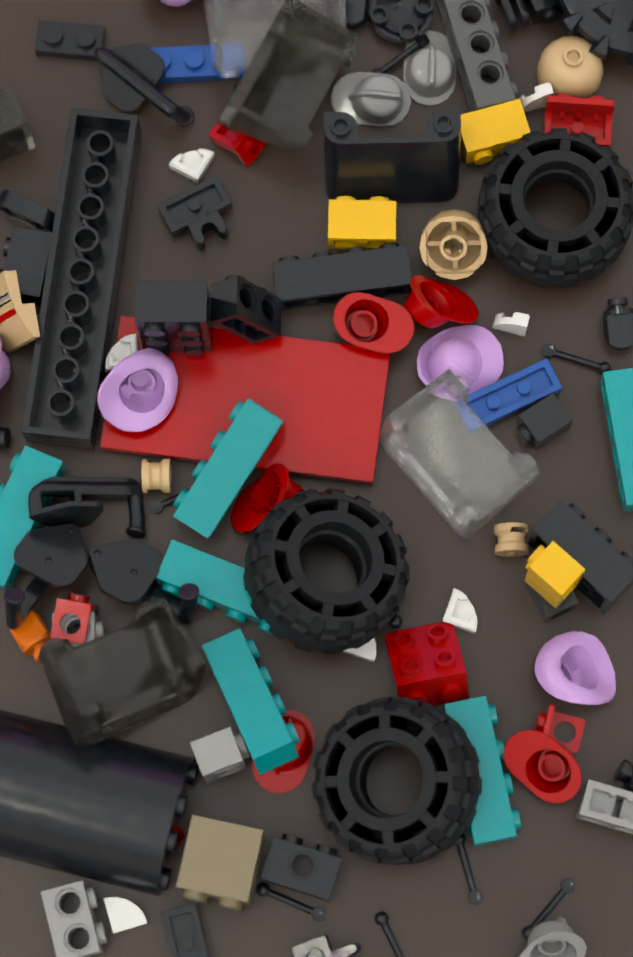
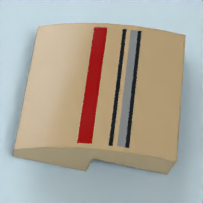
(17, 320)

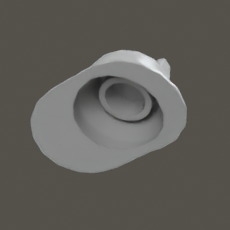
(430, 71)
(372, 98)
(554, 940)

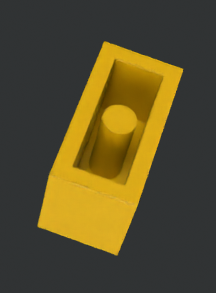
(490, 130)
(361, 222)
(553, 573)

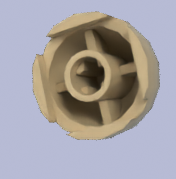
(570, 67)
(453, 244)

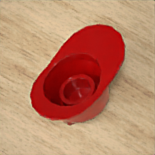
(436, 303)
(373, 323)
(262, 496)
(543, 766)
(292, 773)

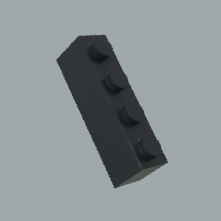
(330, 277)

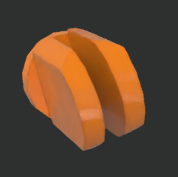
(32, 635)

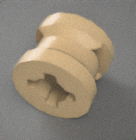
(156, 475)
(511, 539)

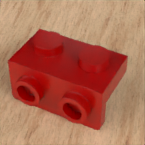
(580, 115)

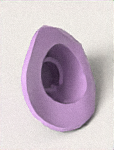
(467, 352)
(139, 391)
(576, 669)

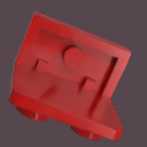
(428, 664)

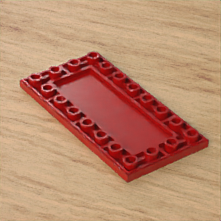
(320, 389)

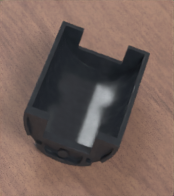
(91, 807)

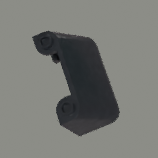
(393, 166)

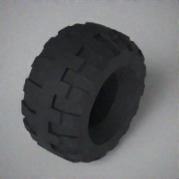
(545, 253)
(297, 606)
(447, 792)

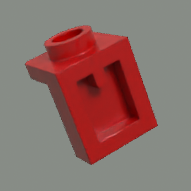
(243, 146)

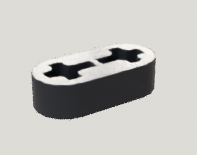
(26, 211)

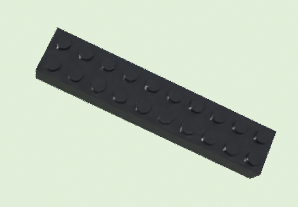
(82, 278)

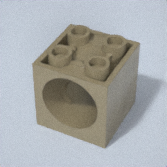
(220, 862)

